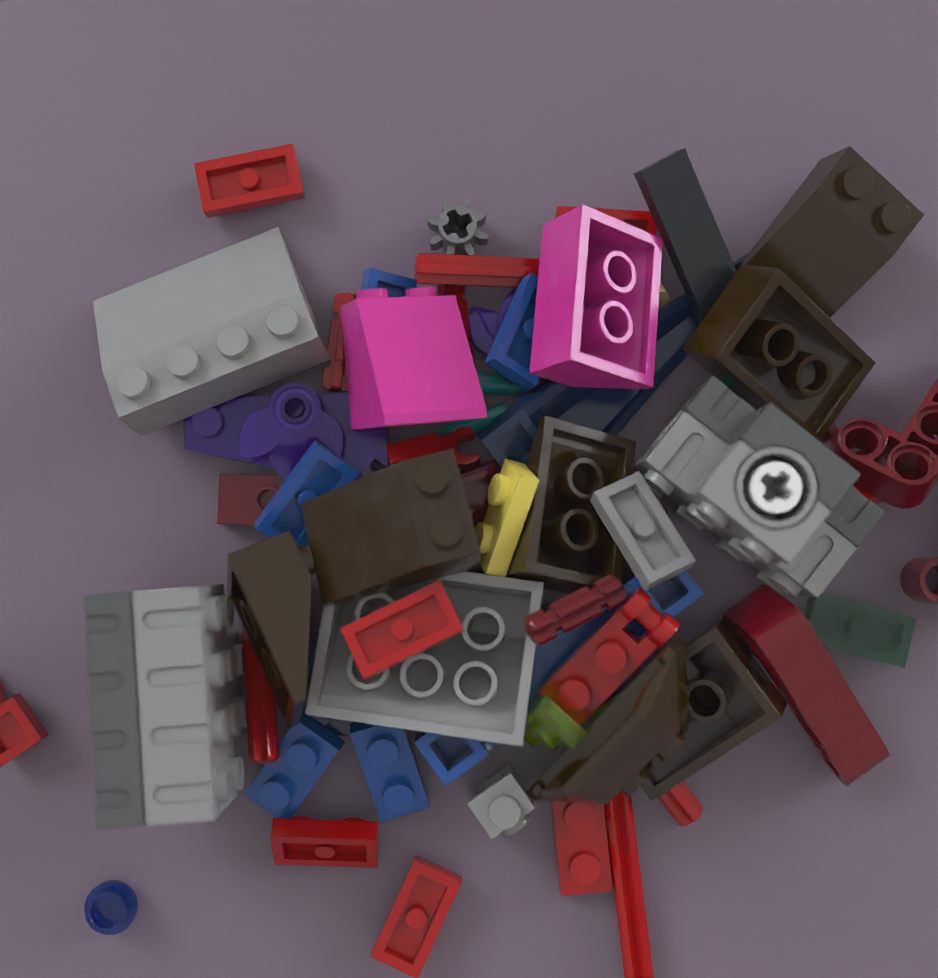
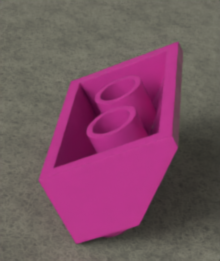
(596, 302)

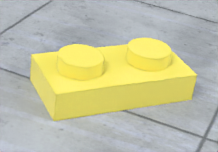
(509, 503)

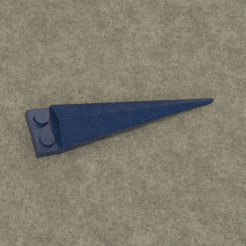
(596, 408)

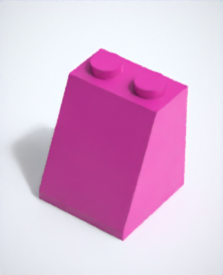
(408, 360)

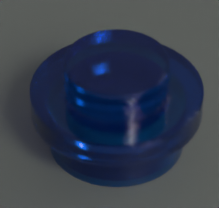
(111, 907)

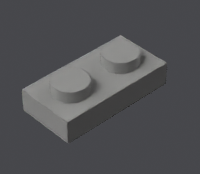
(642, 530)

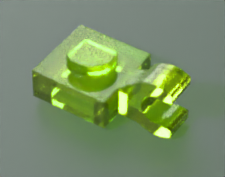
(550, 725)

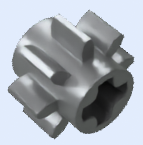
(464, 219)

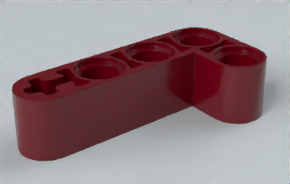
(894, 453)
(808, 681)

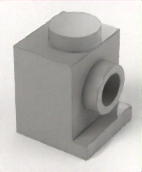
(501, 802)

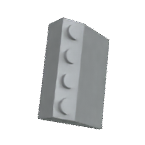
(206, 333)
(458, 688)

